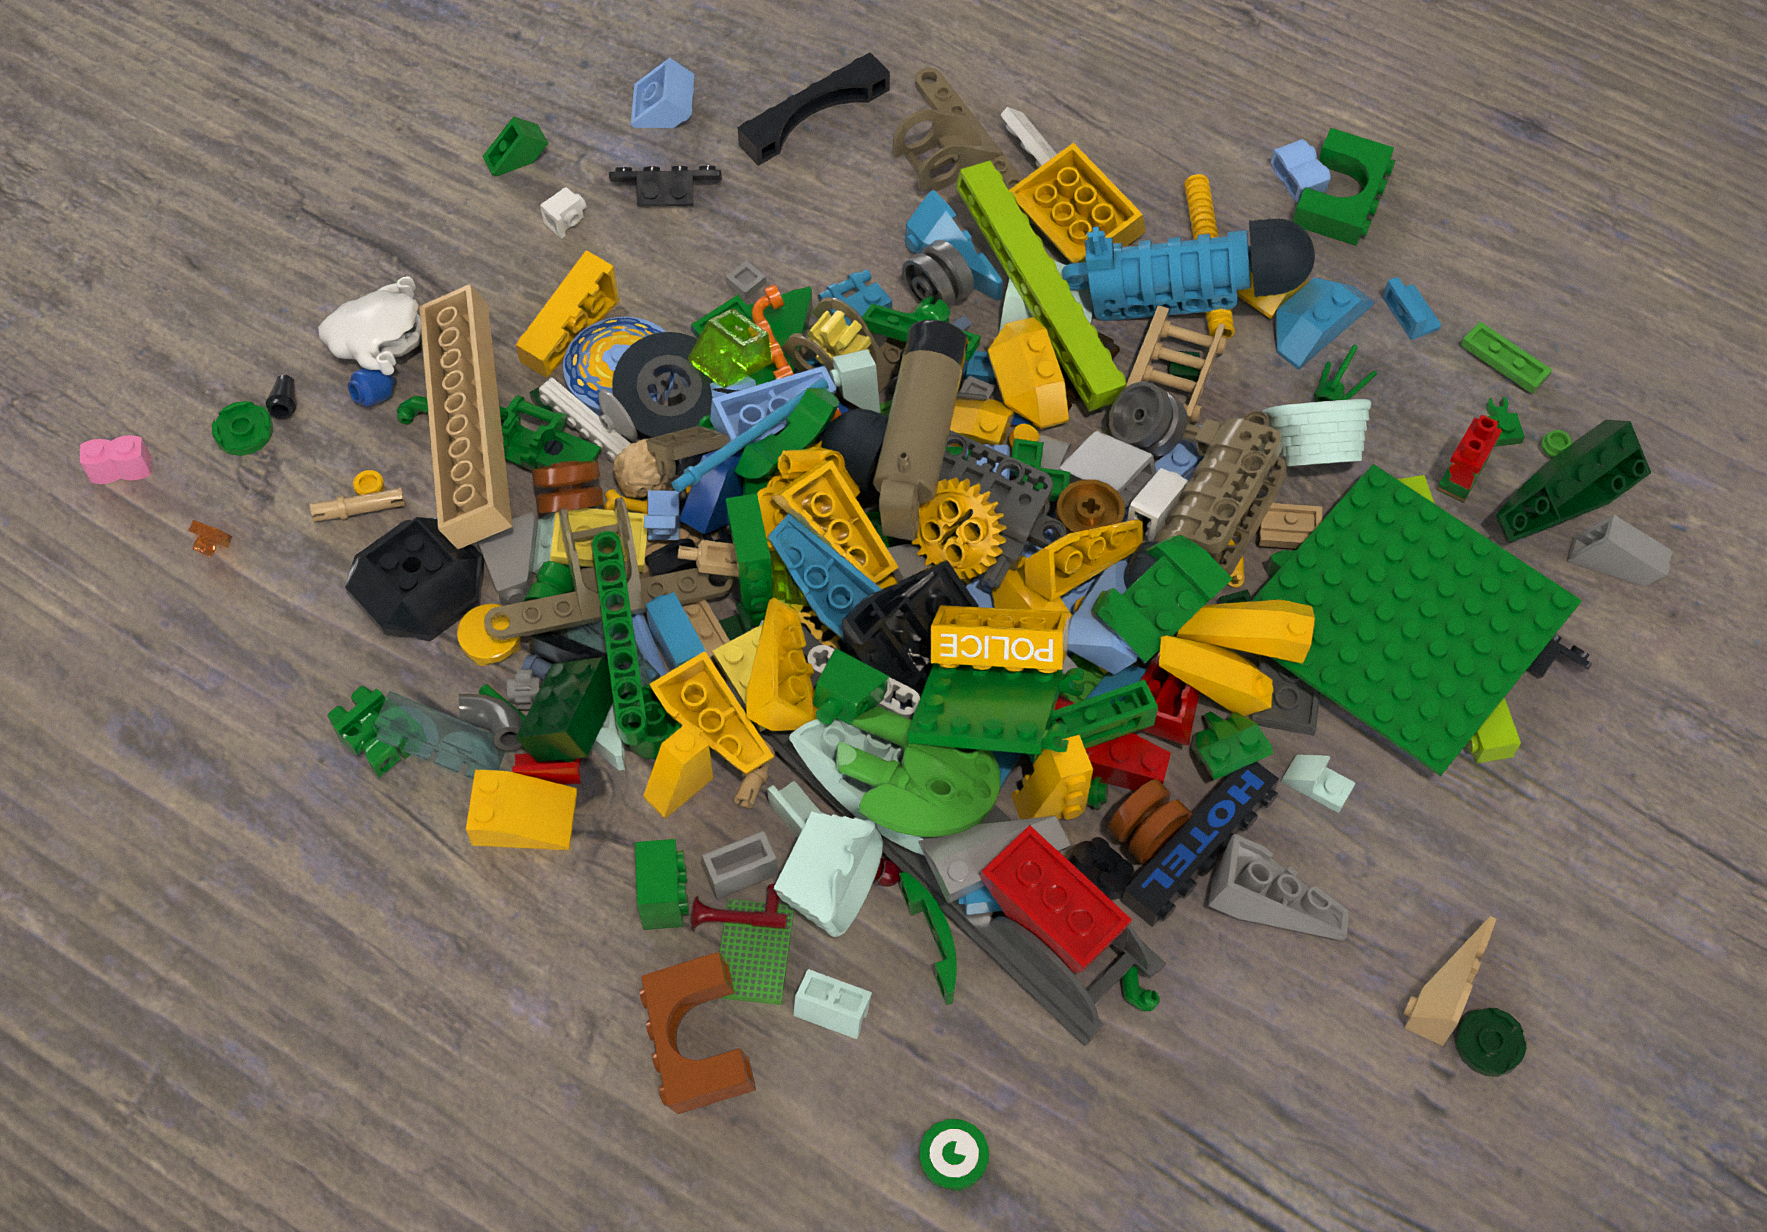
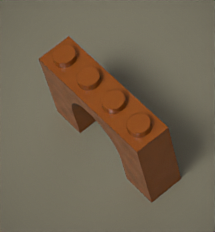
(669, 997)

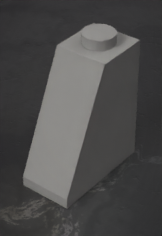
(1621, 552)
(511, 559)

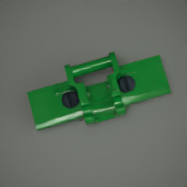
(545, 445)

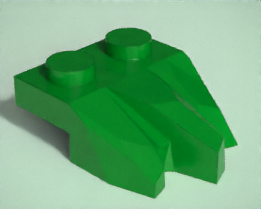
(1229, 744)

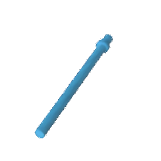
(693, 475)

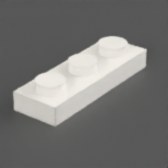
(1031, 139)

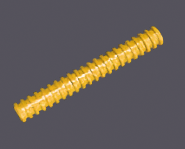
(1203, 222)

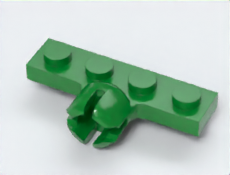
(897, 324)

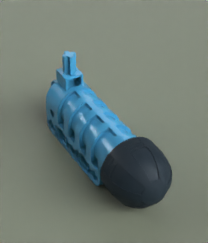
(1186, 270)

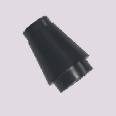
(281, 399)

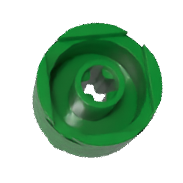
(659, 723)

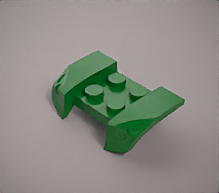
(1163, 596)

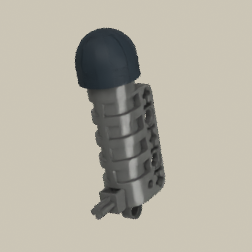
(860, 437)

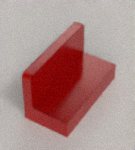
(552, 771)

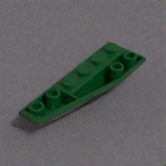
(1577, 480)

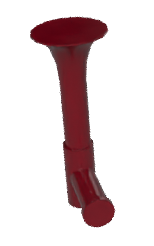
(769, 918)

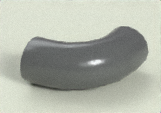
(493, 715)

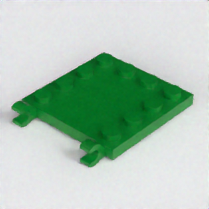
(993, 709)

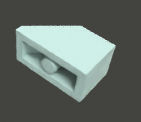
(857, 379)

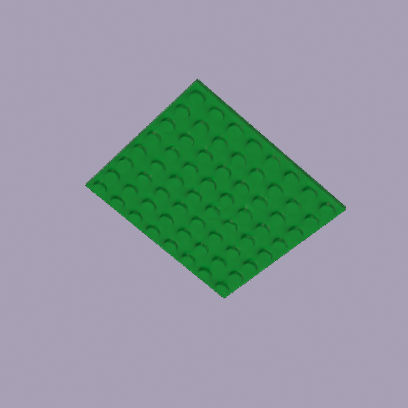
(1415, 617)

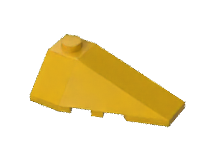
(982, 420)
(1080, 557)
(1258, 627)
(1218, 674)

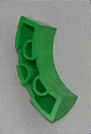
(803, 429)

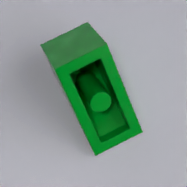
(515, 147)

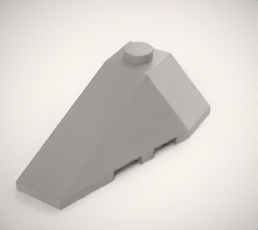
(962, 856)

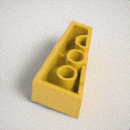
(578, 302)
(832, 513)

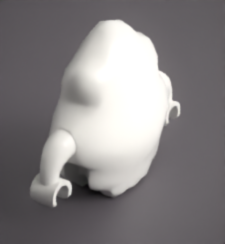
(375, 327)

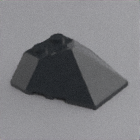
(894, 624)

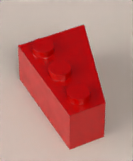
(1175, 703)

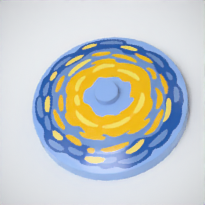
(595, 353)

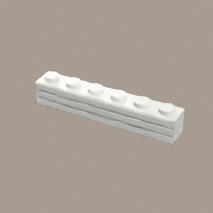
(582, 418)

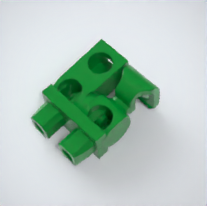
(358, 731)

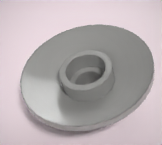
(615, 416)

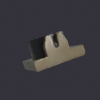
(684, 448)

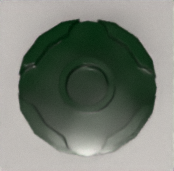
(1490, 1042)

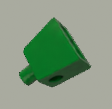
(847, 689)

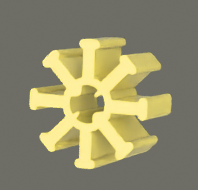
(837, 337)

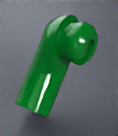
(410, 408)
(1136, 995)

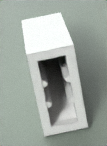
(1156, 502)

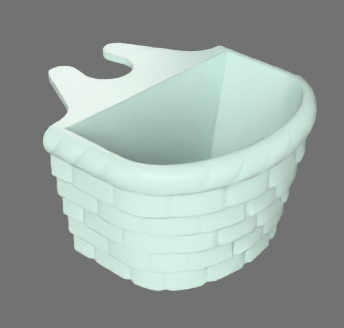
(1321, 431)
(831, 870)

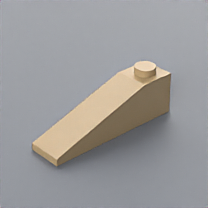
(1443, 998)

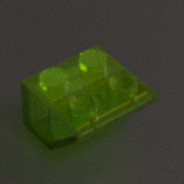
(731, 348)

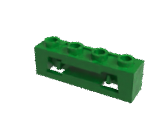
(1101, 721)

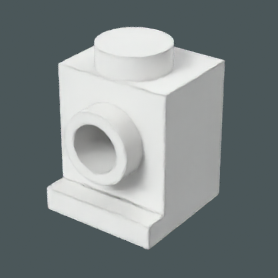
(562, 211)

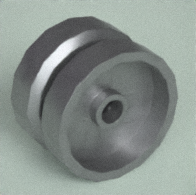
(938, 273)
(1148, 418)

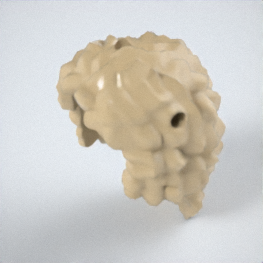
(638, 471)

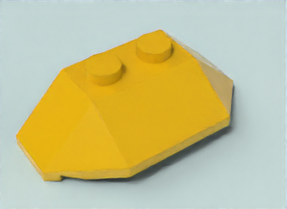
(1029, 373)

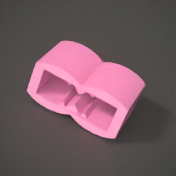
(115, 459)

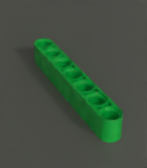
(620, 650)

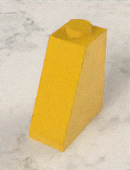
(679, 771)

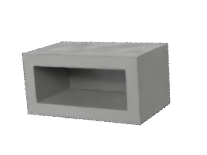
(740, 865)

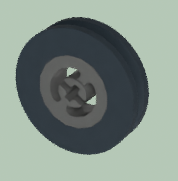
(638, 376)

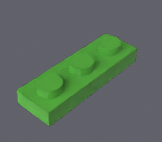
(1506, 357)

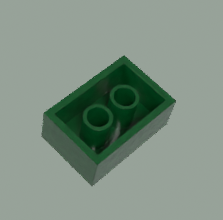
(568, 711)

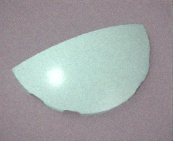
(818, 749)

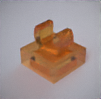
(208, 538)

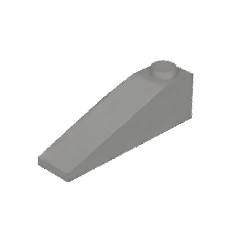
(1264, 892)

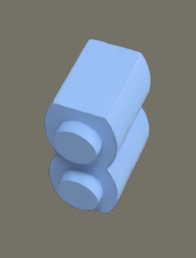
(1299, 168)

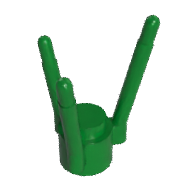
(1334, 389)

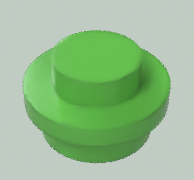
(1555, 442)

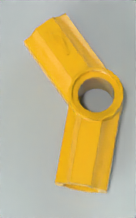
(797, 462)

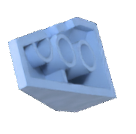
(744, 408)
(1091, 636)

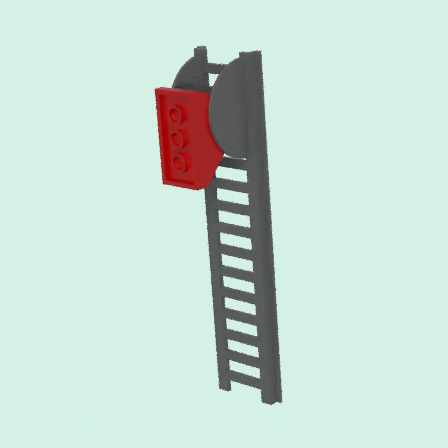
(1052, 910)

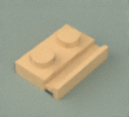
(1288, 525)

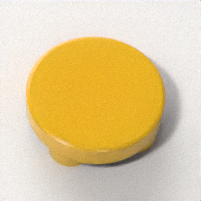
(478, 644)

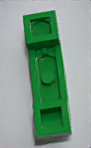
(920, 900)

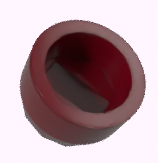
(887, 873)

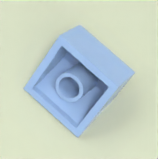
(663, 97)

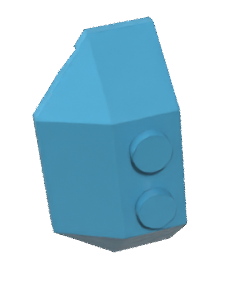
(1316, 318)

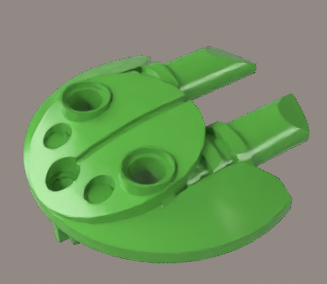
(932, 791)

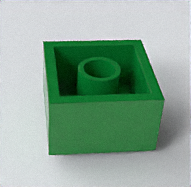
(661, 884)

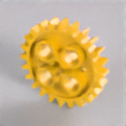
(977, 549)

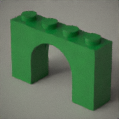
(1347, 216)
(751, 555)

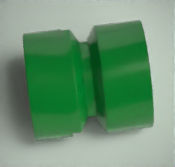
(551, 581)

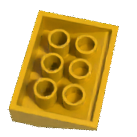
(1071, 198)

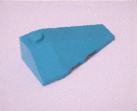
(820, 573)

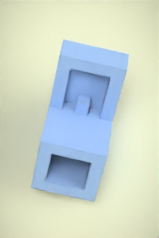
(663, 515)

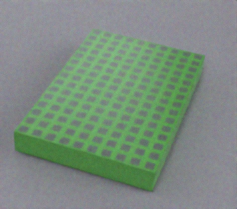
(756, 955)

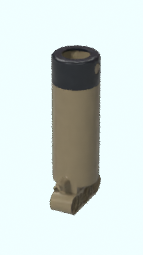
(919, 424)

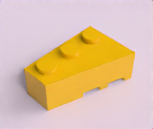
(1057, 785)

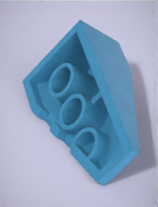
(934, 222)

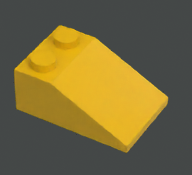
(520, 811)

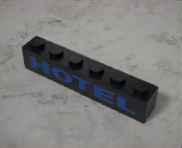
(1199, 842)

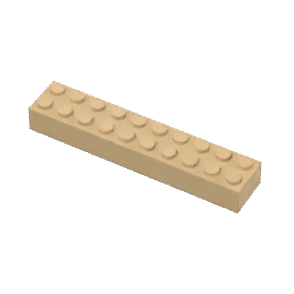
(464, 418)

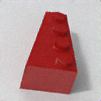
(1126, 759)

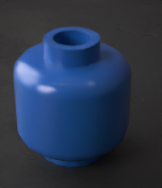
(370, 387)

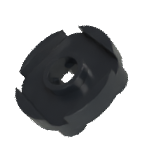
(1114, 872)

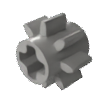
(523, 688)

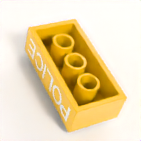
(999, 638)

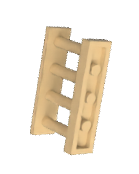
(1153, 350)

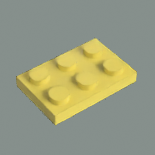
(592, 518)
(737, 661)

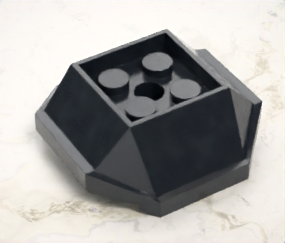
(420, 601)

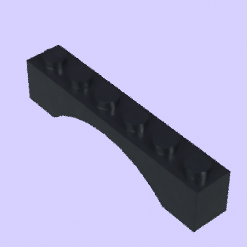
(855, 83)

